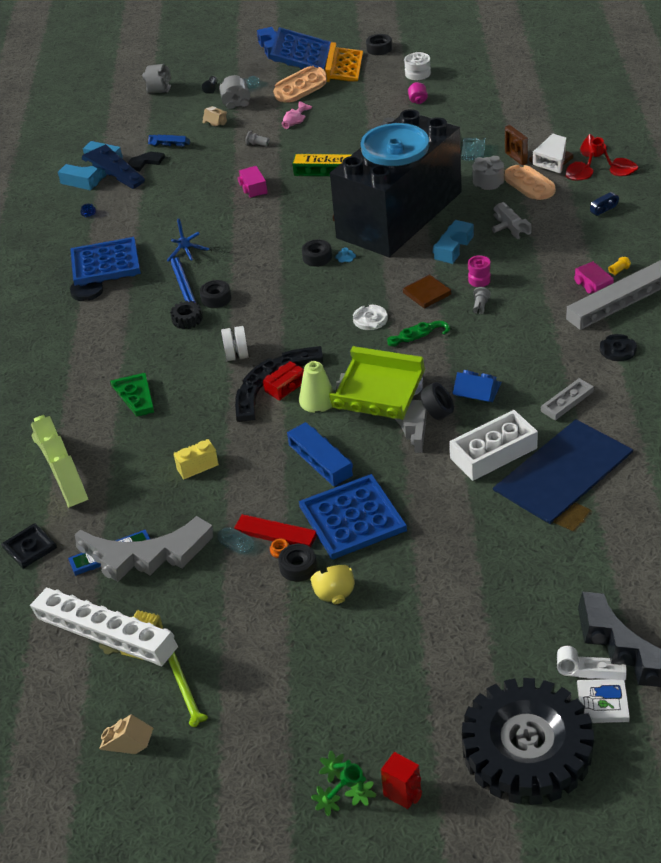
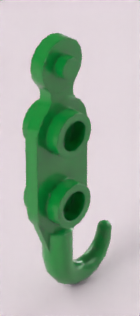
(416, 332)

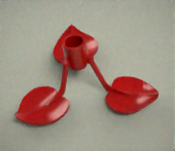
(595, 147)

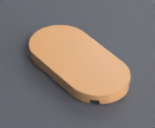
(300, 84)
(529, 182)

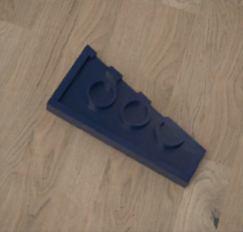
(114, 165)

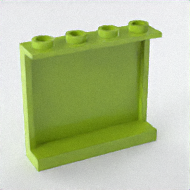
(379, 383)

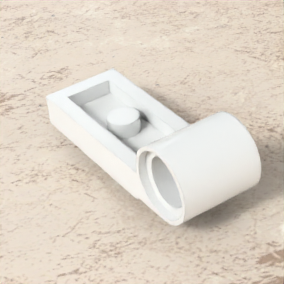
(587, 666)

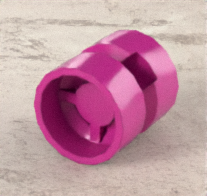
(479, 271)

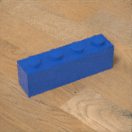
(320, 454)

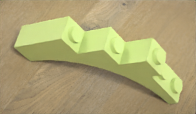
(61, 464)

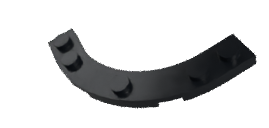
(254, 379)

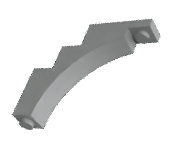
(413, 422)

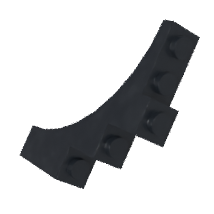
(624, 646)

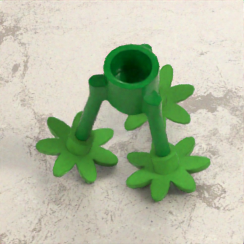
(350, 776)

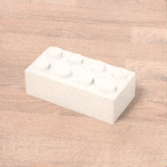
(493, 445)

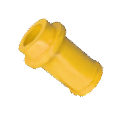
(621, 264)

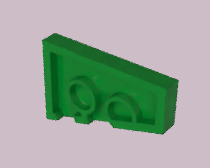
(135, 393)

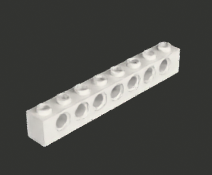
(105, 626)

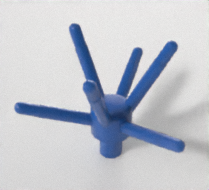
(184, 243)

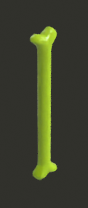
(196, 716)

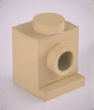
(214, 116)

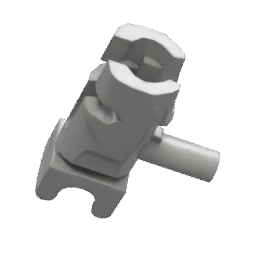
(510, 220)

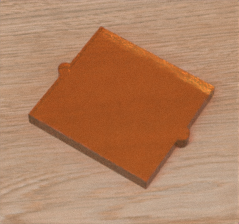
(572, 516)

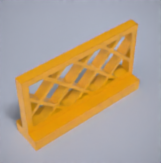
(333, 63)

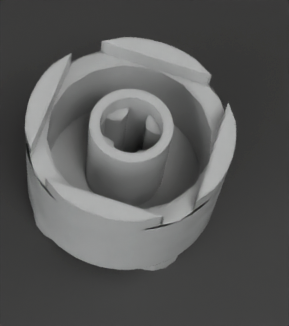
(157, 78)
(234, 92)
(488, 172)

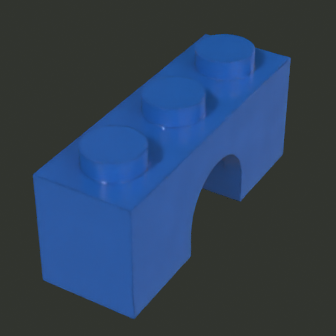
(266, 39)

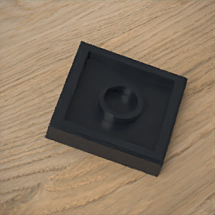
(29, 545)

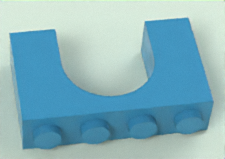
(85, 176)

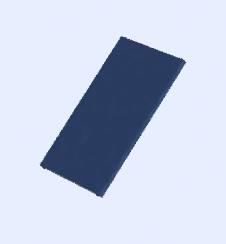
(562, 471)

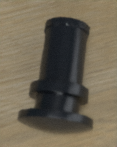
(209, 85)

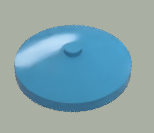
(394, 144)

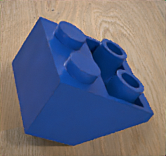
(473, 386)

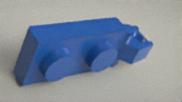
(167, 140)

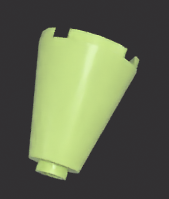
(315, 388)

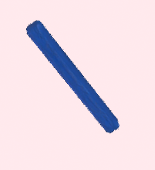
(182, 280)

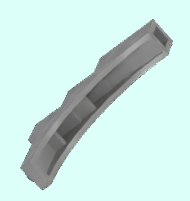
(120, 557)

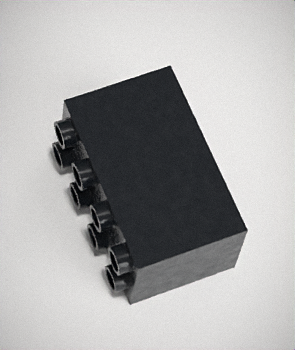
(389, 204)

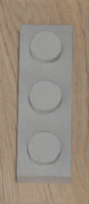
(567, 399)

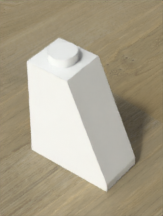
(551, 153)

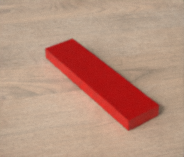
(274, 530)

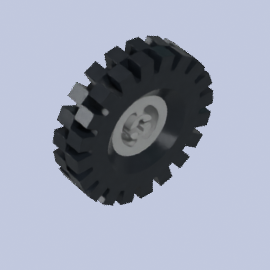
(527, 715)

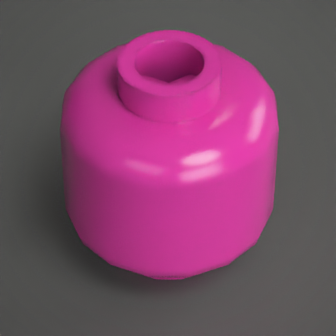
(417, 92)

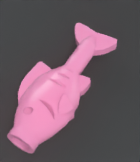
(294, 116)

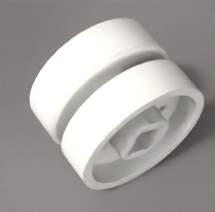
(417, 66)
(234, 343)

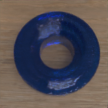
(88, 210)

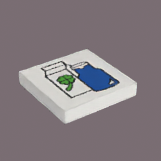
(604, 700)

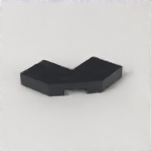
(138, 162)

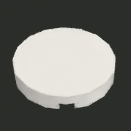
(365, 320)

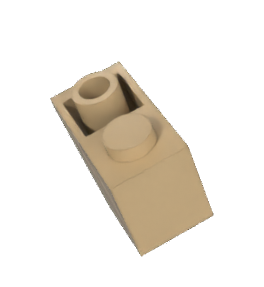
(126, 736)

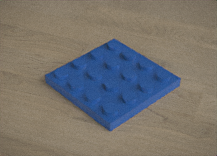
(299, 49)
(104, 261)
(352, 516)

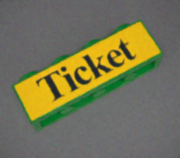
(316, 164)

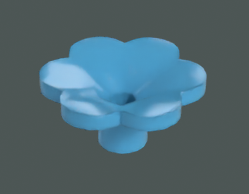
(345, 255)

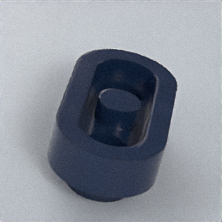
(604, 203)

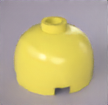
(334, 584)

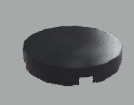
(89, 291)
(618, 347)

